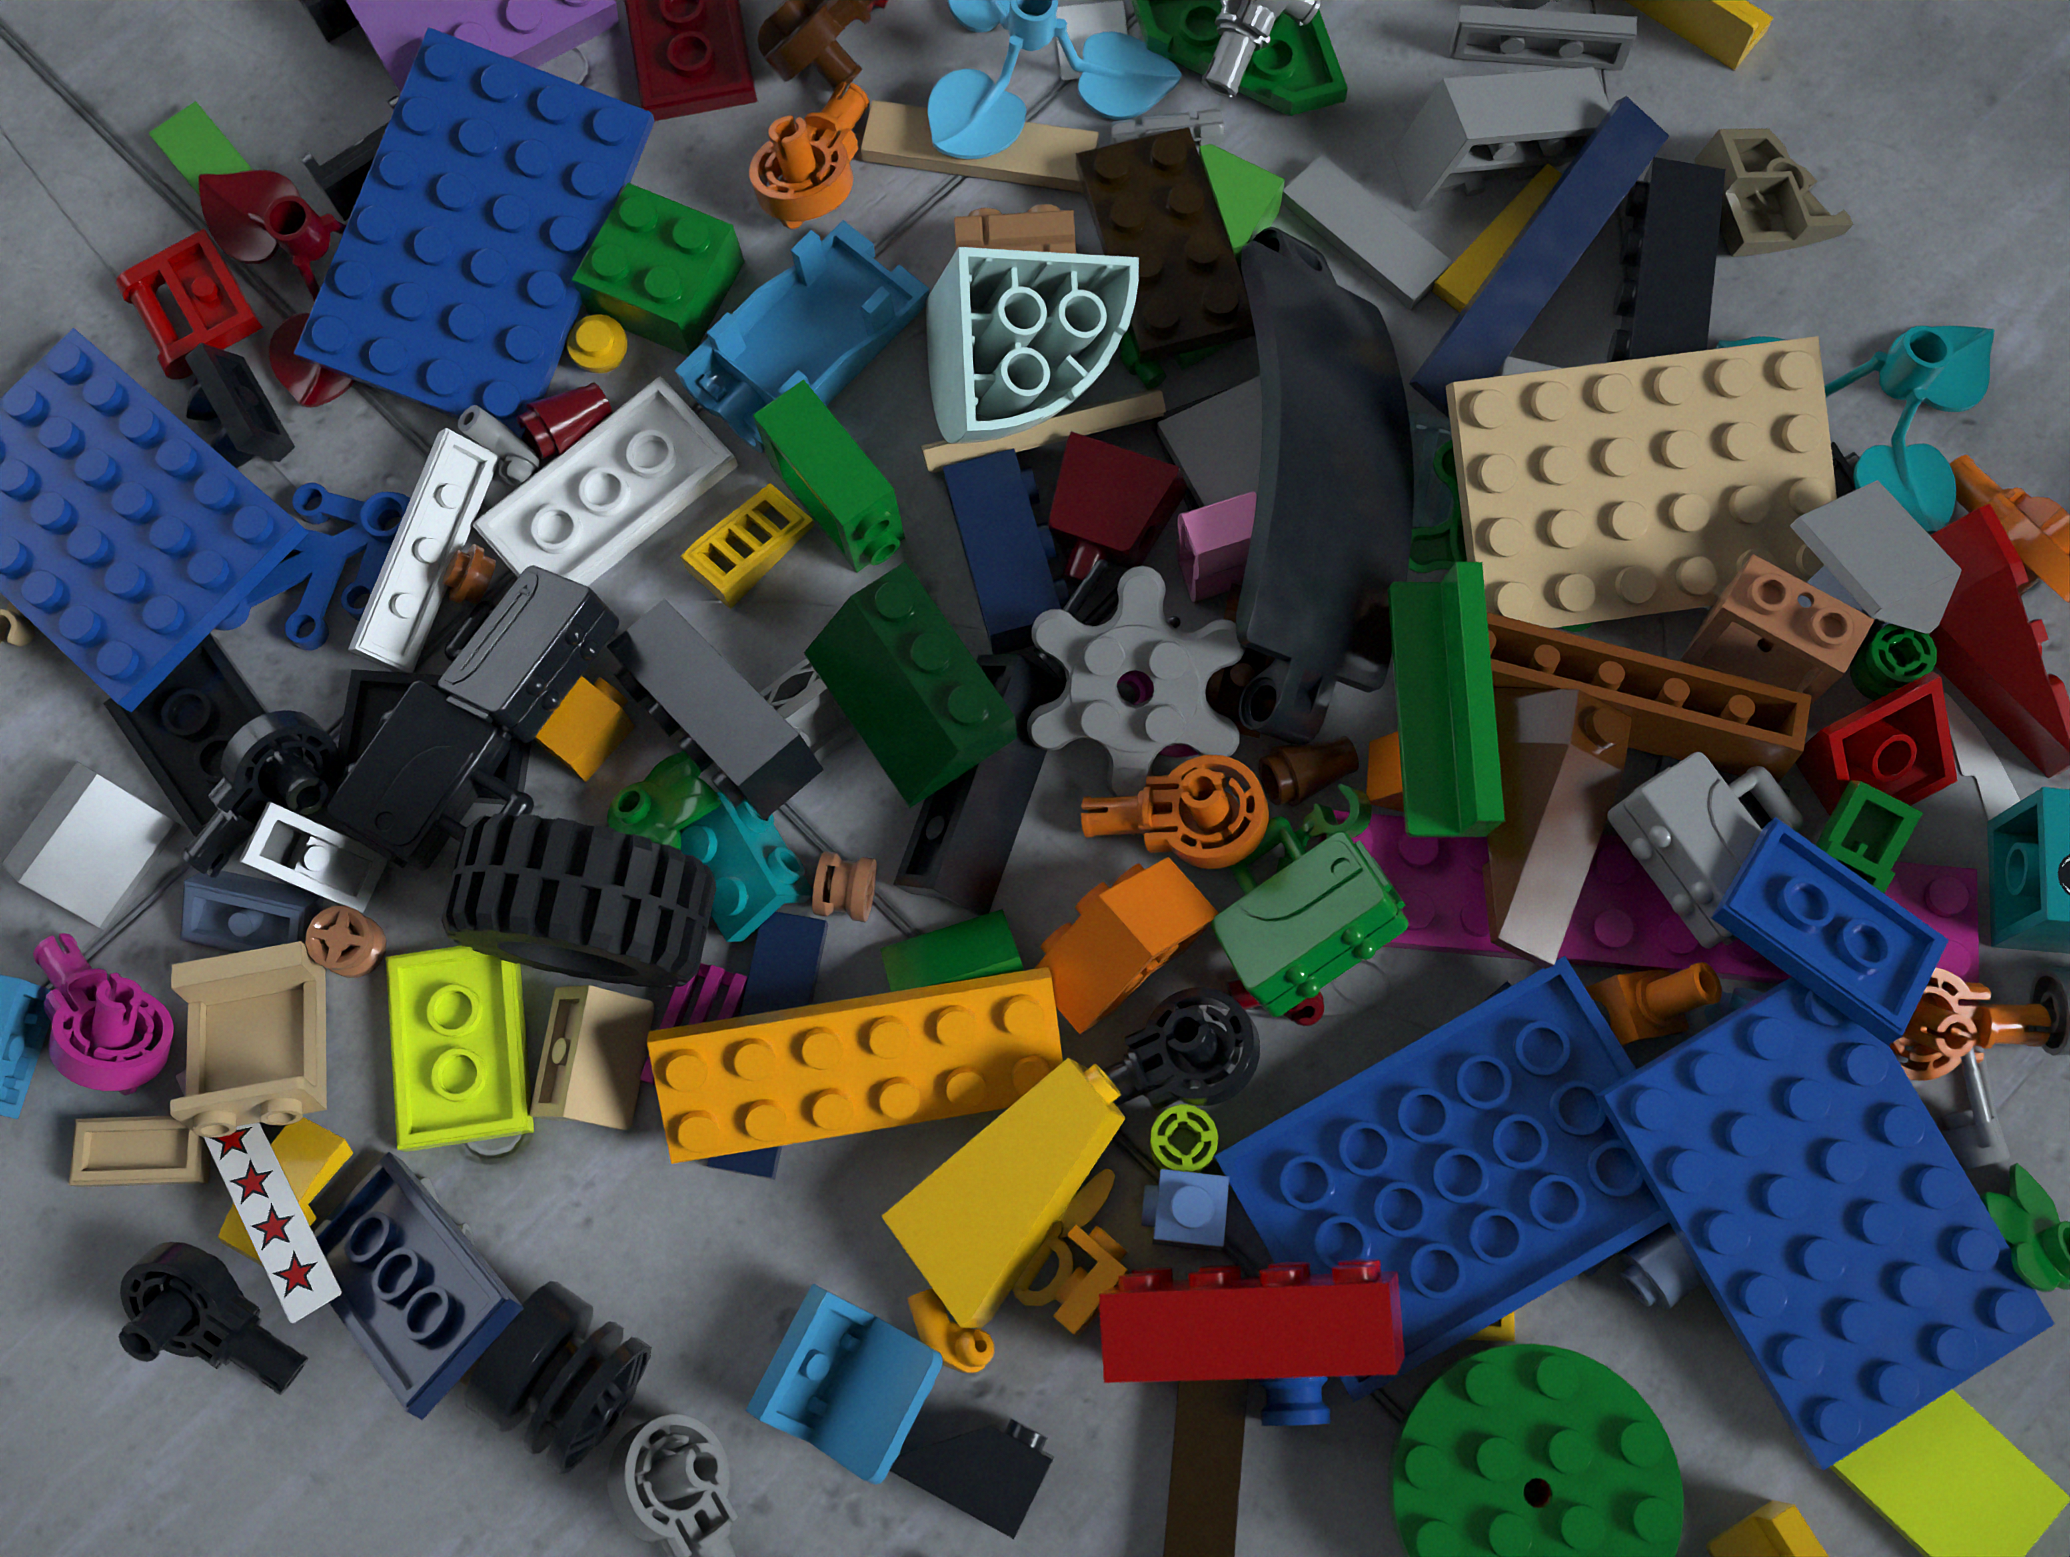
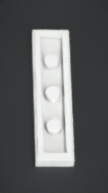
(426, 540)

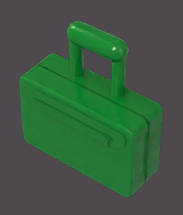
(1307, 918)

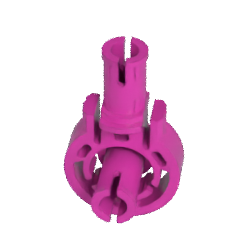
(97, 1022)

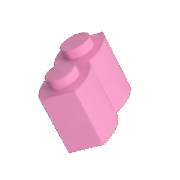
(1215, 545)

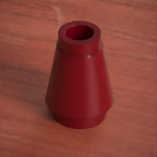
(563, 419)

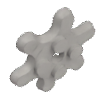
(1144, 642)

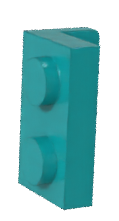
(749, 865)

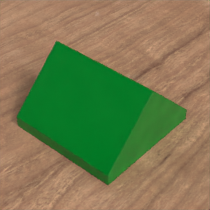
(953, 954)

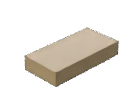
(137, 1153)

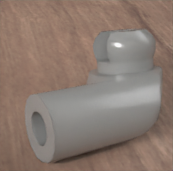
(517, 456)

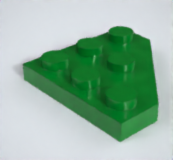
(1290, 74)

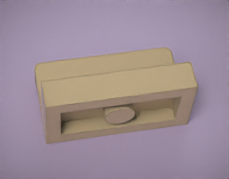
(592, 1057)

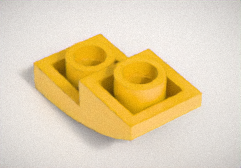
(309, 1160)

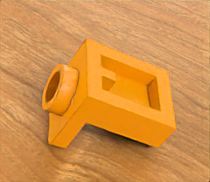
(1081, 1290)

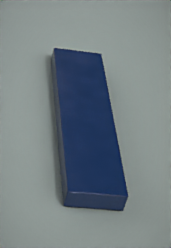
(779, 978)

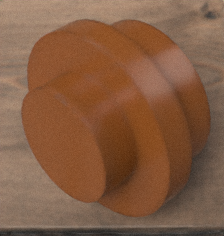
(469, 575)

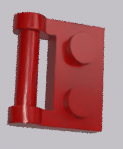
(204, 293)

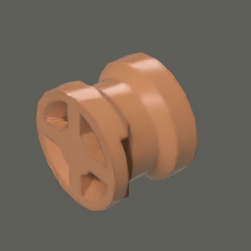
(847, 887)
(334, 932)

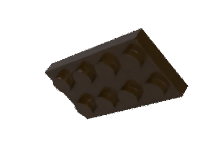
(1158, 206)

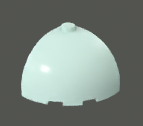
(1021, 335)

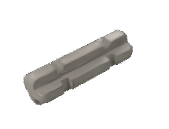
(1205, 128)

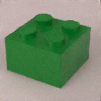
(659, 269)

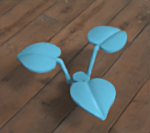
(980, 119)

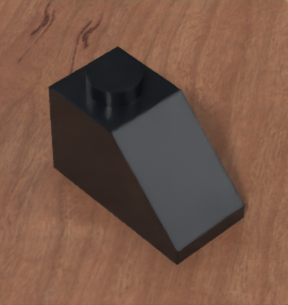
(982, 1472)

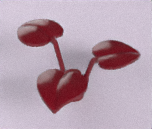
(249, 220)

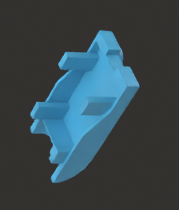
(807, 323)

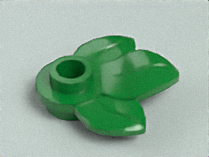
(663, 802)
(2032, 1231)

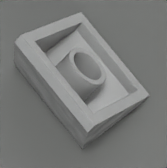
(1882, 557)
(89, 846)

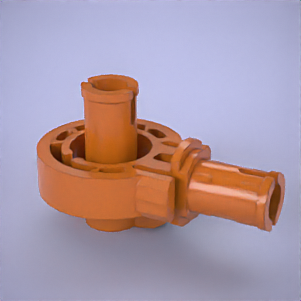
(811, 158)
(2034, 525)
(1187, 811)
(1951, 1024)

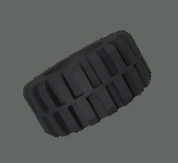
(579, 900)

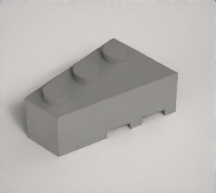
(1498, 127)

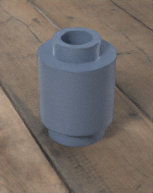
(1659, 1269)

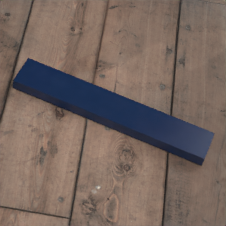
(1543, 252)

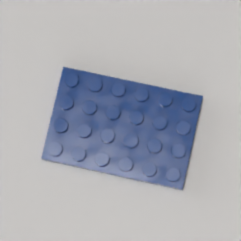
(472, 233)
(123, 522)
(1459, 1166)
(1824, 1216)

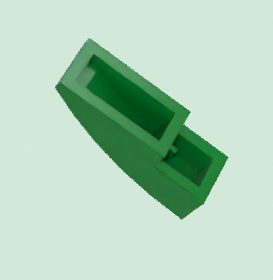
(1868, 832)

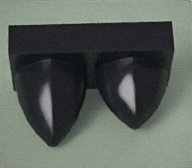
(231, 392)

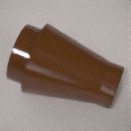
(1300, 771)

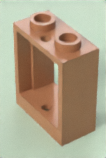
(1802, 645)

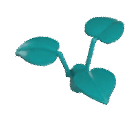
(1927, 364)

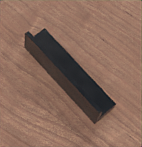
(974, 820)

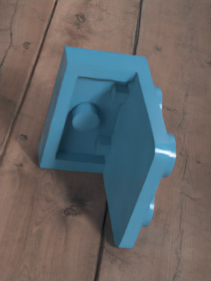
(846, 1384)

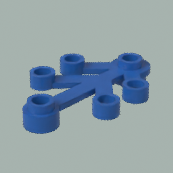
(323, 559)

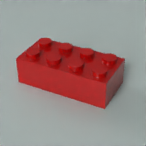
(1252, 1326)

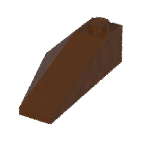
(1558, 782)

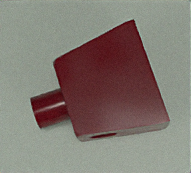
(1111, 504)

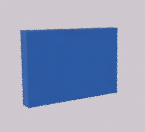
(1831, 931)

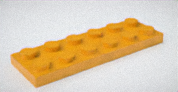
(854, 1064)

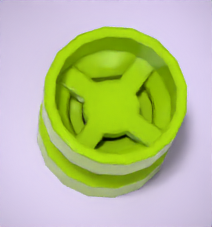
(1181, 1148)

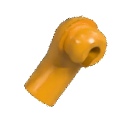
(960, 1347)

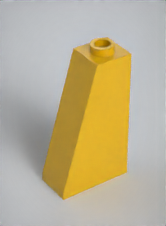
(1004, 1190)

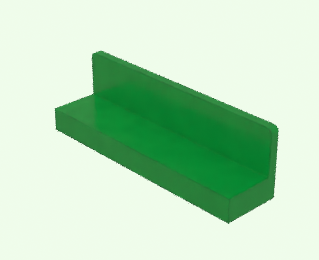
(1446, 705)

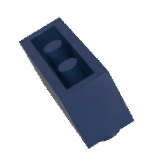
(1004, 546)

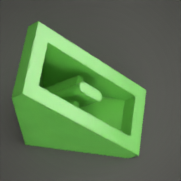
(1243, 193)

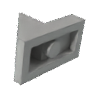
(313, 858)

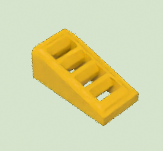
(717, 542)

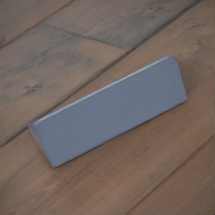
(244, 912)

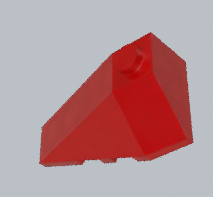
(1993, 647)

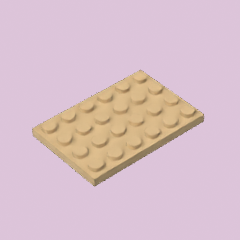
(1640, 478)

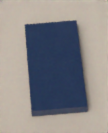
(411, 1285)

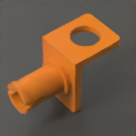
(1654, 1001)

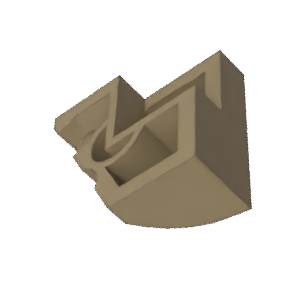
(1767, 195)

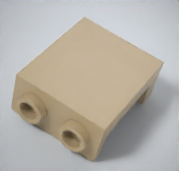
(252, 1039)

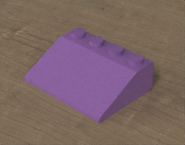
(514, 28)

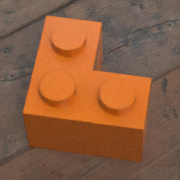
(1122, 939)

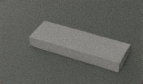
(1543, 37)
(1365, 231)

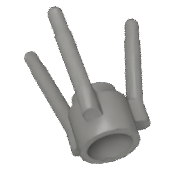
(1975, 1131)

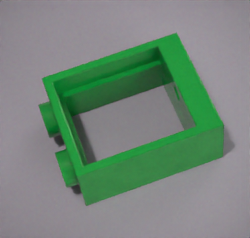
(831, 476)

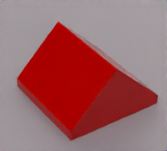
(1891, 744)

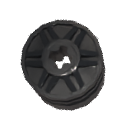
(550, 1370)

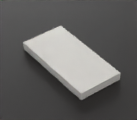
(609, 489)

